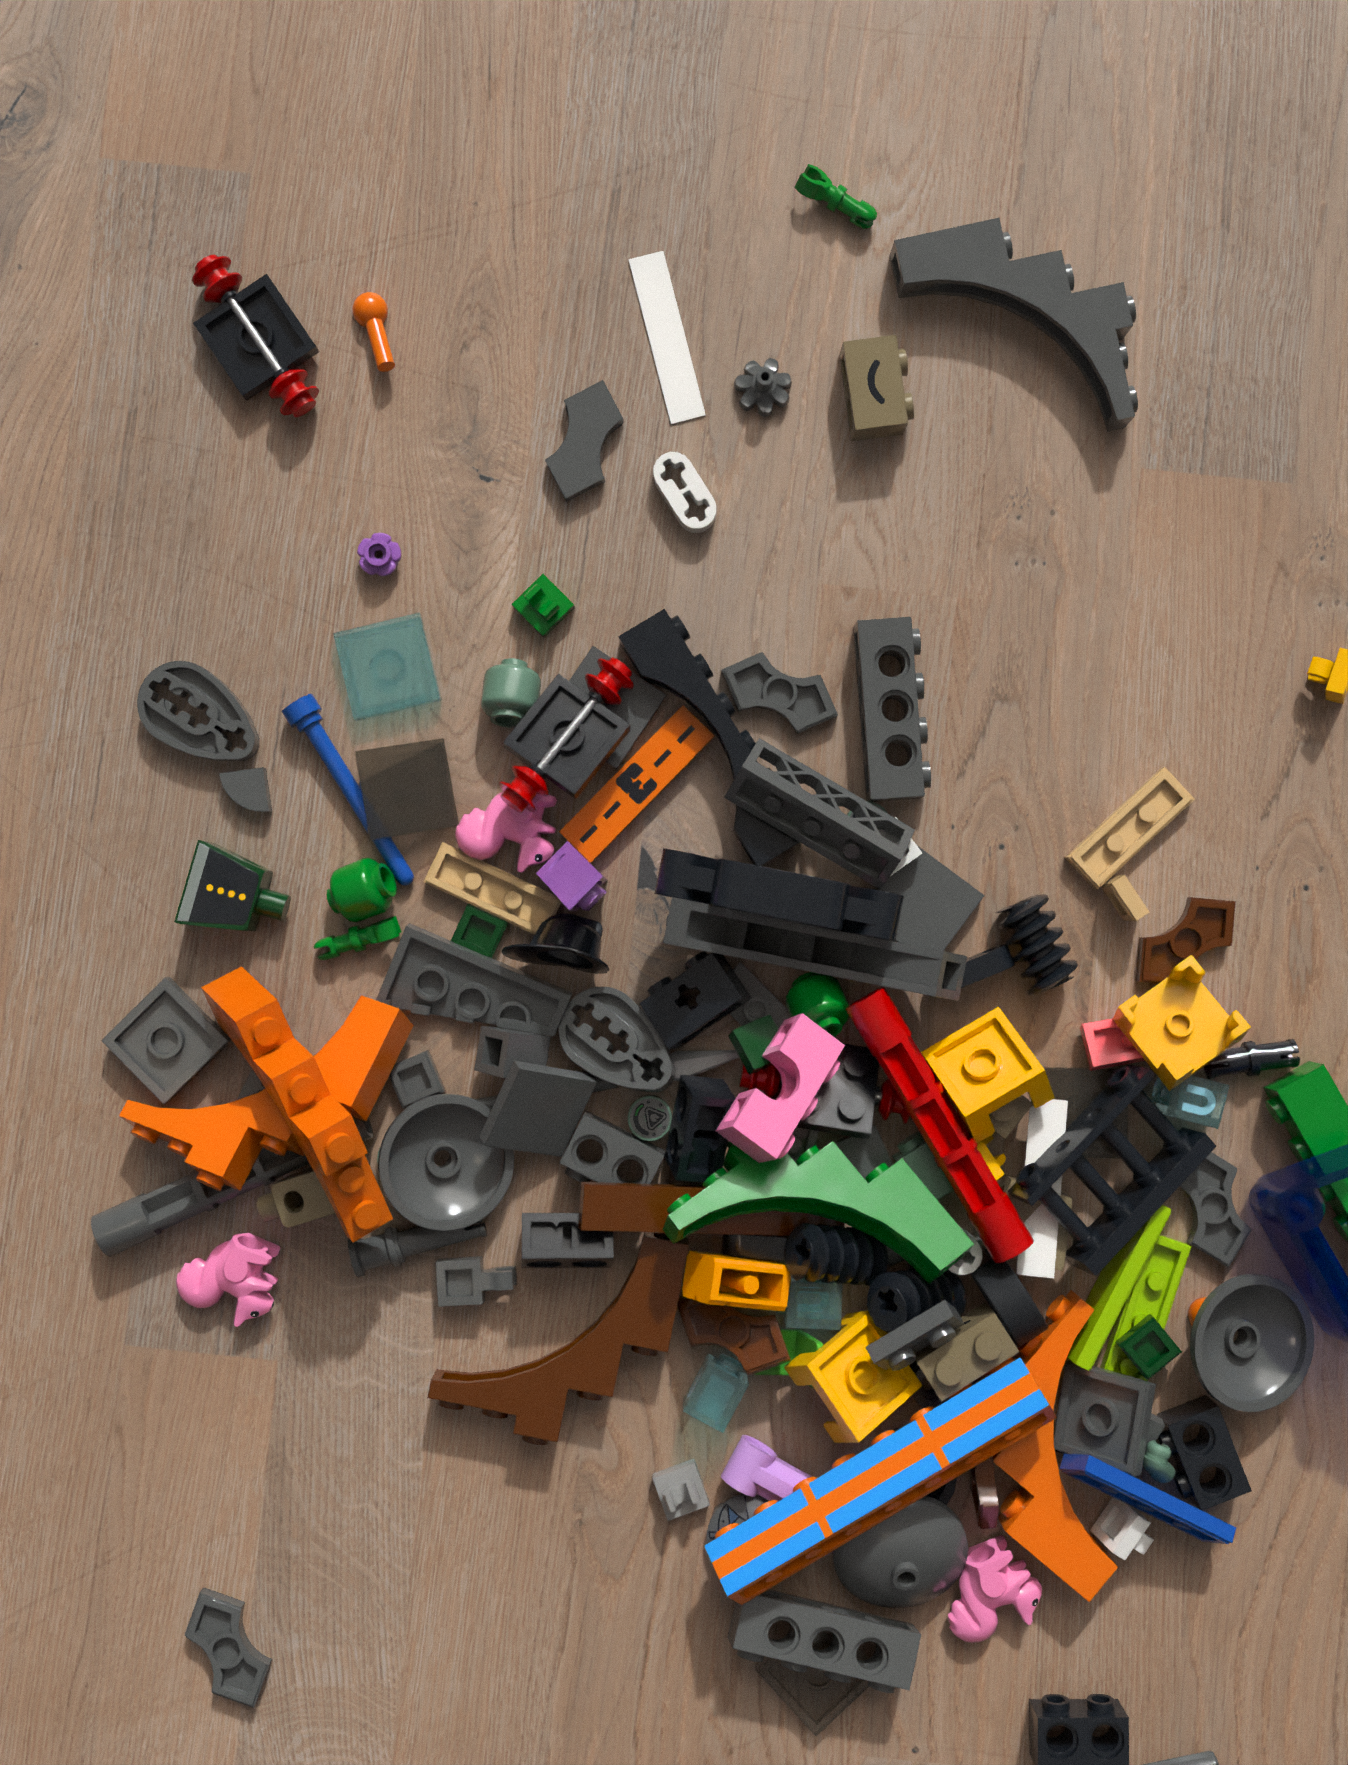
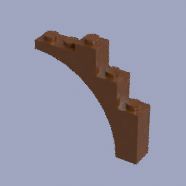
(590, 1363)

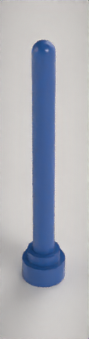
(306, 717)

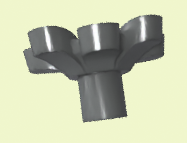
(763, 387)

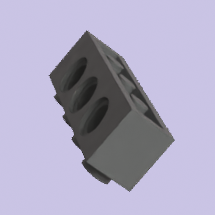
(898, 639)
(888, 1668)

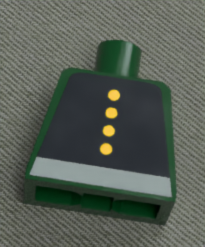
(228, 891)

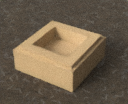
(1124, 898)

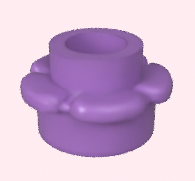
(384, 565)

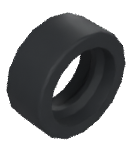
(1010, 1301)

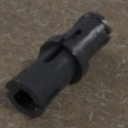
(1253, 1059)

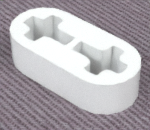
(676, 498)

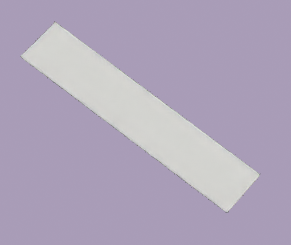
(667, 337)
(1044, 1128)

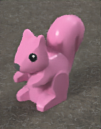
(484, 832)
(232, 1268)
(989, 1584)

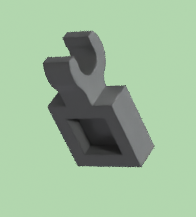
(465, 1280)

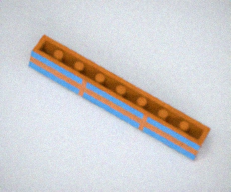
(878, 1481)

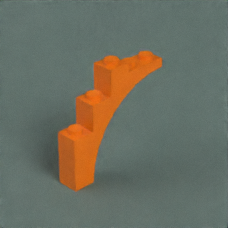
(298, 1089)
(228, 1137)
(1041, 1512)

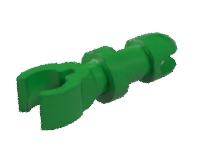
(818, 186)
(358, 938)

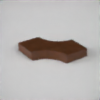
(1199, 929)
(751, 1339)
(984, 1494)

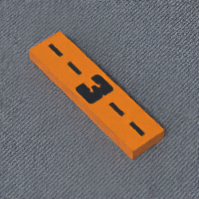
(637, 784)

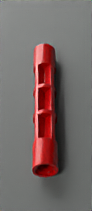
(940, 1126)

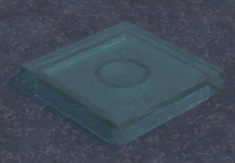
(387, 666)

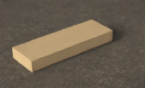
(1129, 828)
(491, 889)

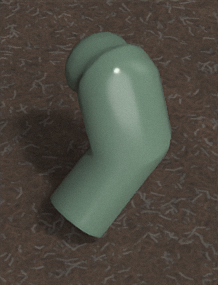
(1157, 1462)

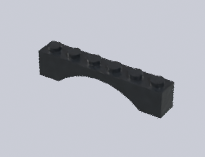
(664, 660)

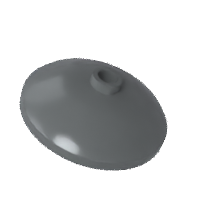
(449, 1193)
(1270, 1348)
(905, 1556)

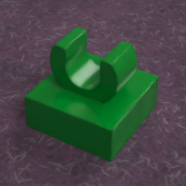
(543, 605)

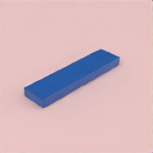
(1147, 1498)

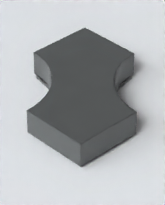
(591, 422)
(798, 700)
(1216, 1224)
(235, 1662)

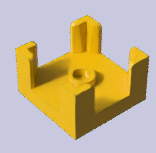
(1179, 1024)
(986, 1069)
(849, 1381)

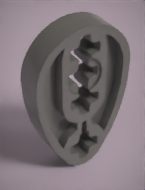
(178, 730)
(596, 1056)

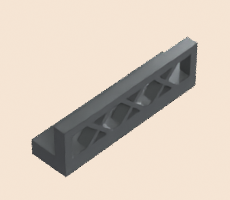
(817, 817)

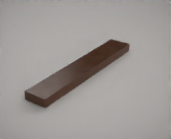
(645, 1206)

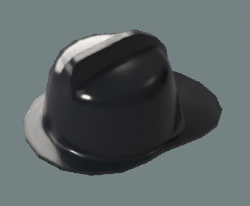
(564, 942)

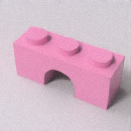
(805, 1060)

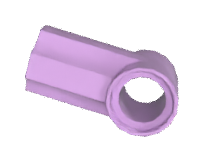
(759, 1471)

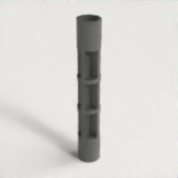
(186, 1197)

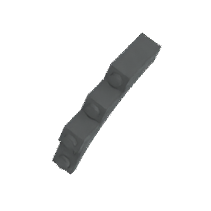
(1038, 288)
(814, 949)

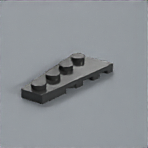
(458, 983)

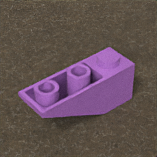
(573, 878)

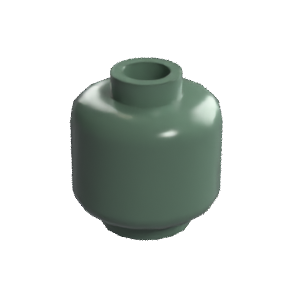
(509, 692)

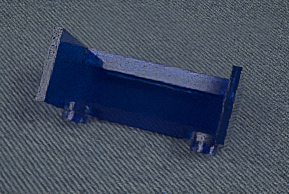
(1290, 1215)

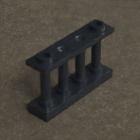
(1151, 1182)

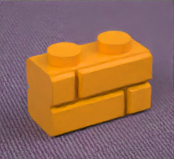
(736, 1281)

